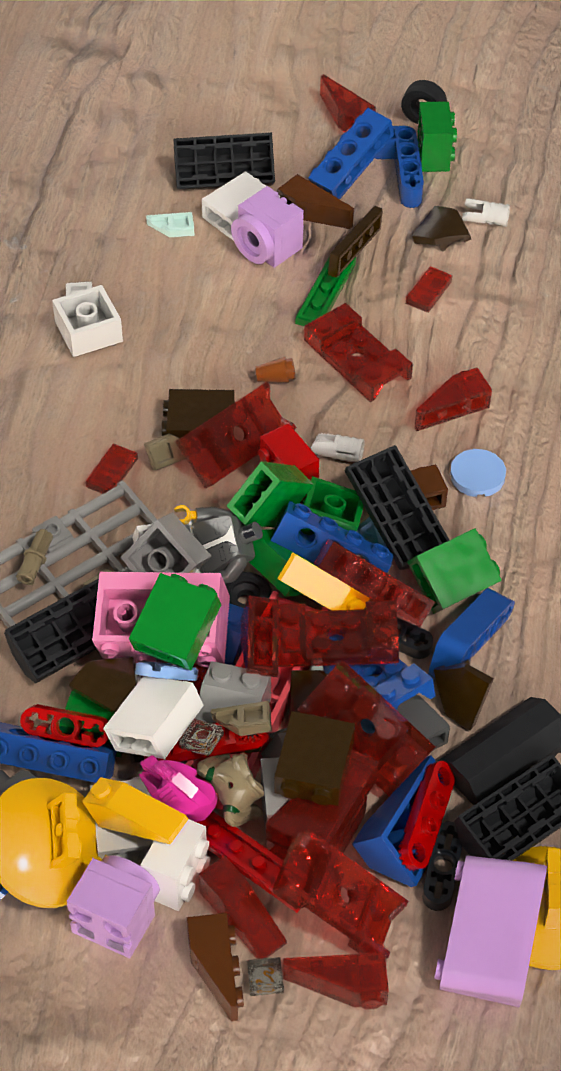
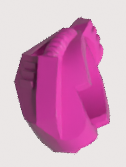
(178, 787)

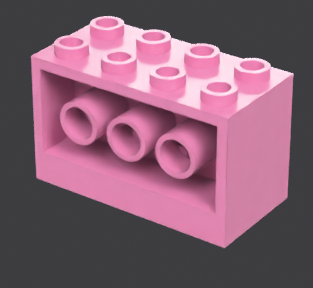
(121, 601)

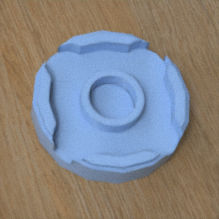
(478, 472)
(165, 671)

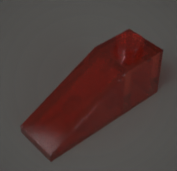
(342, 103)
(457, 397)
(260, 636)
(231, 894)
(350, 978)

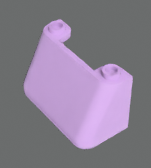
(492, 929)

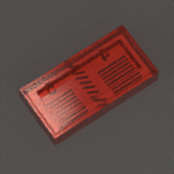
(429, 289)
(111, 469)

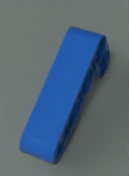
(405, 152)
(471, 629)

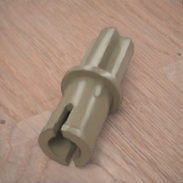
(34, 557)

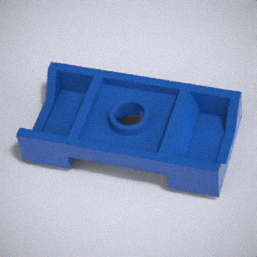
(395, 680)

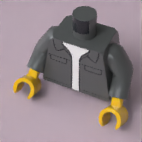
(224, 538)

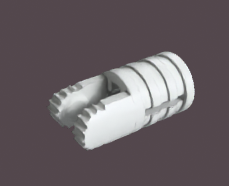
(492, 212)
(339, 447)

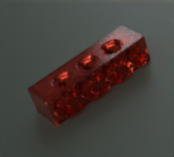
(373, 582)

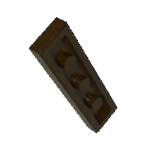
(355, 241)

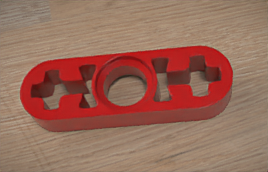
(46, 712)

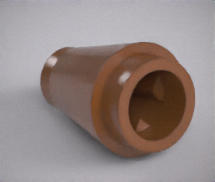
(276, 371)

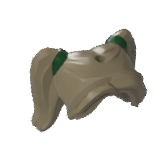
(236, 800)

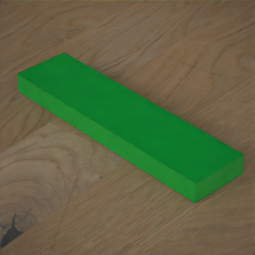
(323, 294)

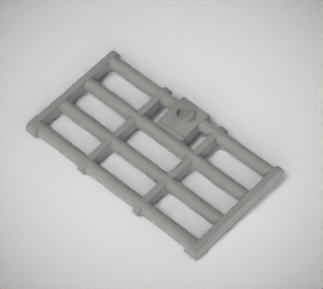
(65, 544)

